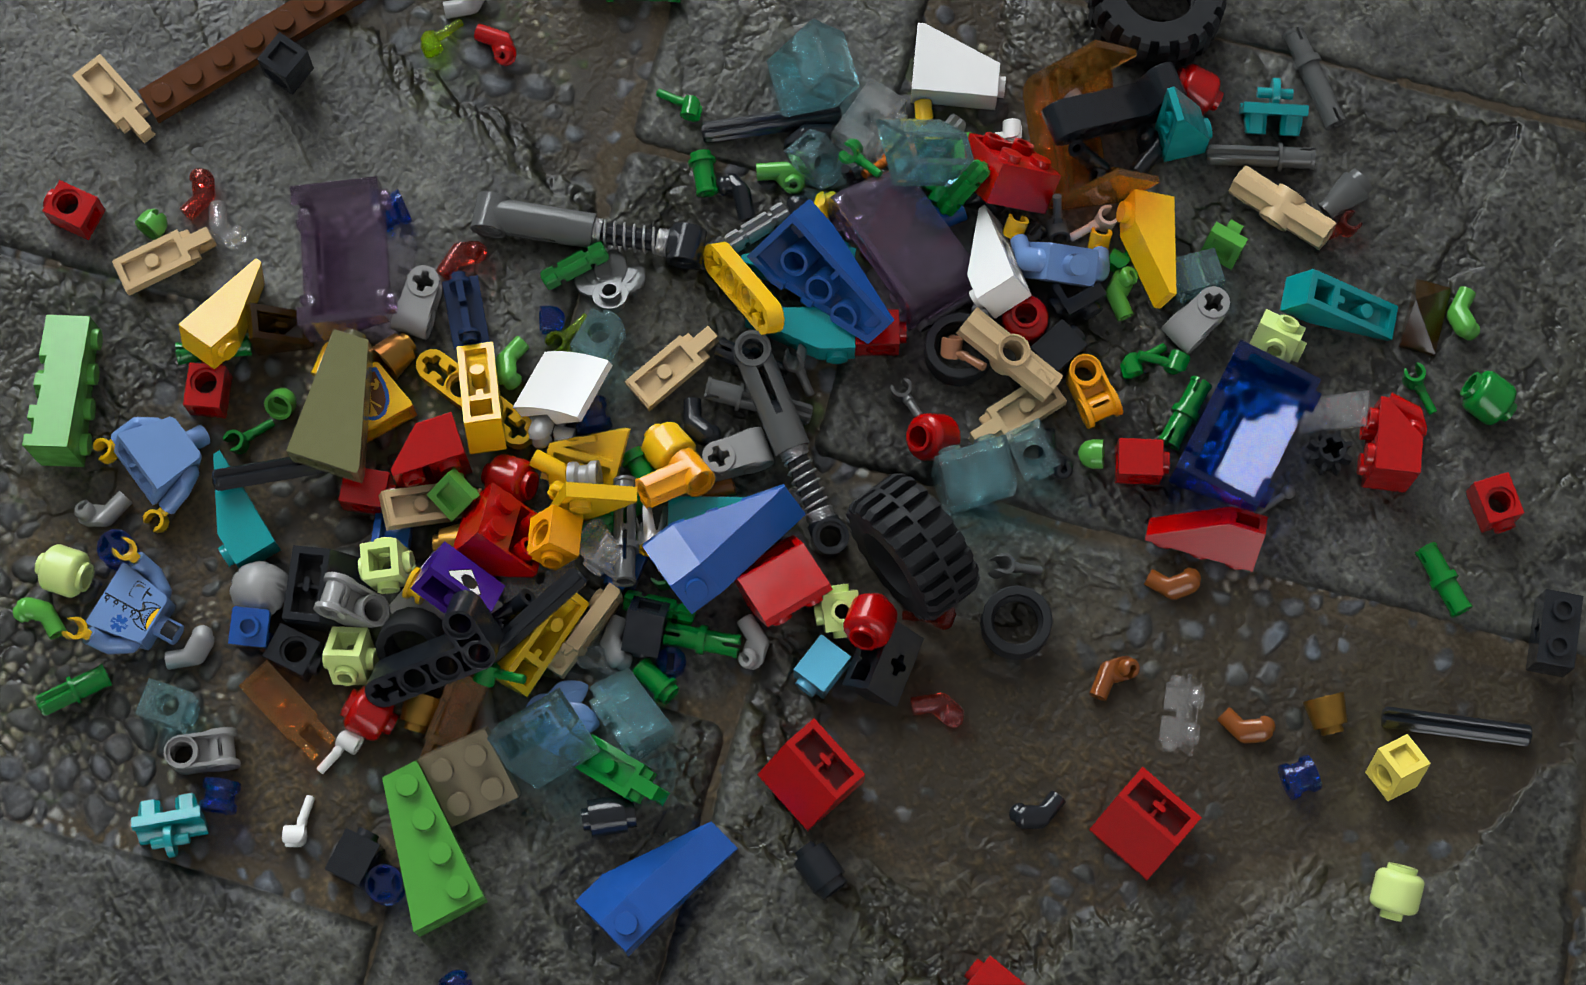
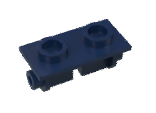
(465, 310)

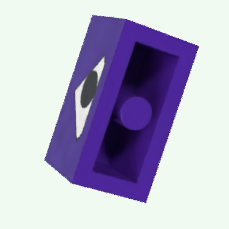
(452, 572)

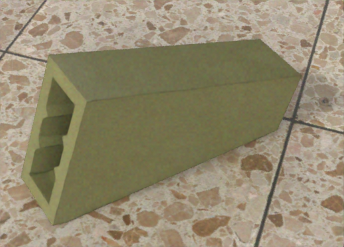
(336, 412)

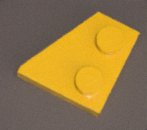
(602, 446)
(594, 499)

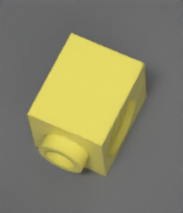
(1397, 767)

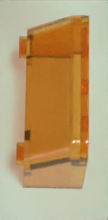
(1089, 72)

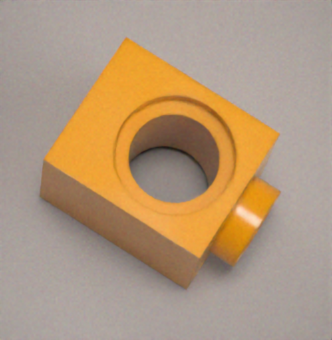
(554, 537)

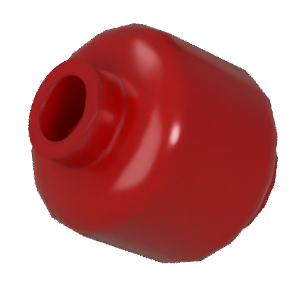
(1201, 86)
(1026, 319)
(930, 434)
(512, 475)
(870, 621)
(366, 718)

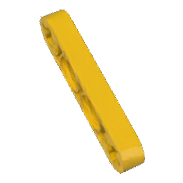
(743, 288)
(447, 364)

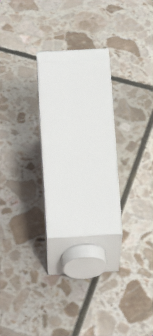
(953, 72)

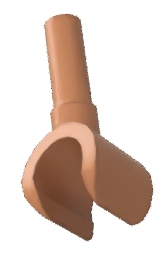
(952, 349)

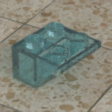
(812, 70)
(924, 151)
(974, 474)
(632, 713)
(543, 740)

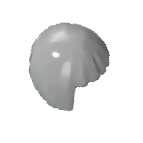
(259, 586)

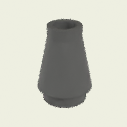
(1346, 193)

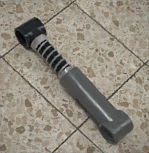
(500, 216)
(788, 439)

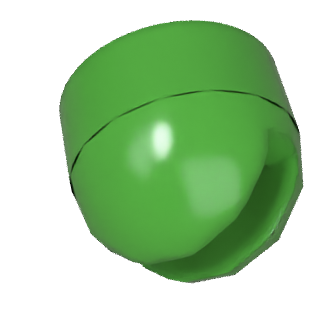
(152, 223)
(280, 407)
(1092, 453)

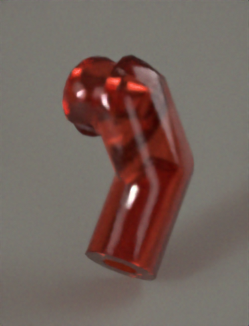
(203, 193)
(461, 255)
(941, 706)

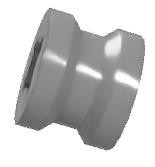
(587, 473)

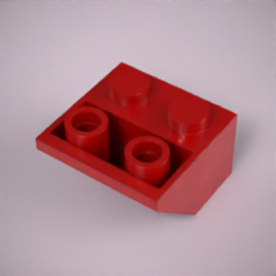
(1017, 173)
(1391, 449)
(430, 453)
(496, 534)
(782, 582)
(811, 774)
(1144, 823)

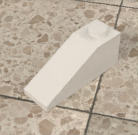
(993, 268)

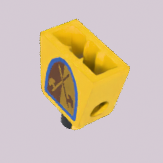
(387, 404)

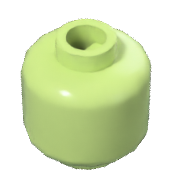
(64, 571)
(1397, 891)

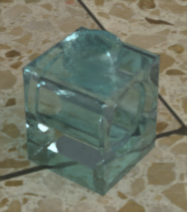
(803, 156)
(1196, 273)
(598, 322)
(1032, 434)
(154, 699)

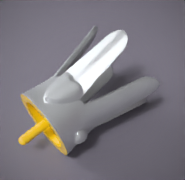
(646, 529)

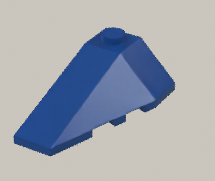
(819, 268)
(715, 548)
(648, 889)

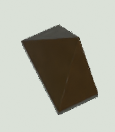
(1424, 317)
(274, 329)

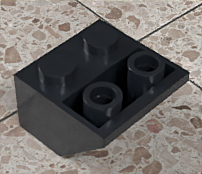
(306, 585)

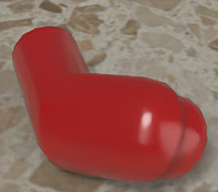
(500, 41)
(1412, 412)

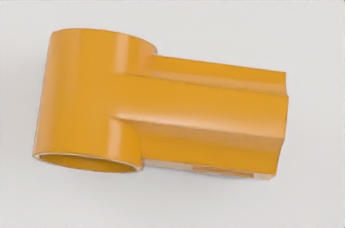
(683, 475)

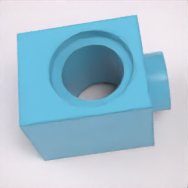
(821, 667)

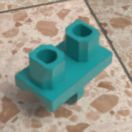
(1290, 114)
(169, 827)

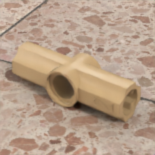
(1282, 207)
(1027, 370)

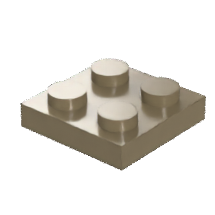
(468, 777)

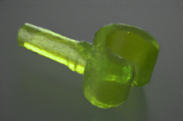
(431, 40)
(566, 335)

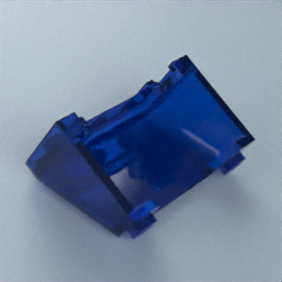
(1246, 428)

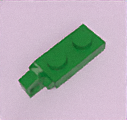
(623, 774)

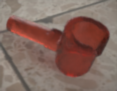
(1344, 228)
(943, 622)

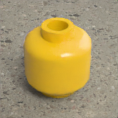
(663, 442)

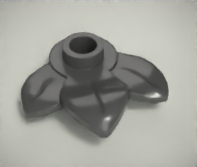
(611, 278)

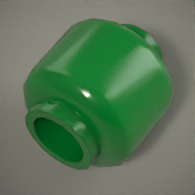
(1489, 397)

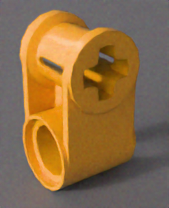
(1095, 397)

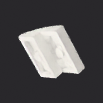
(562, 386)

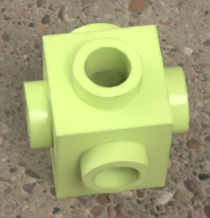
(1280, 336)
(378, 557)
(825, 610)
(349, 655)

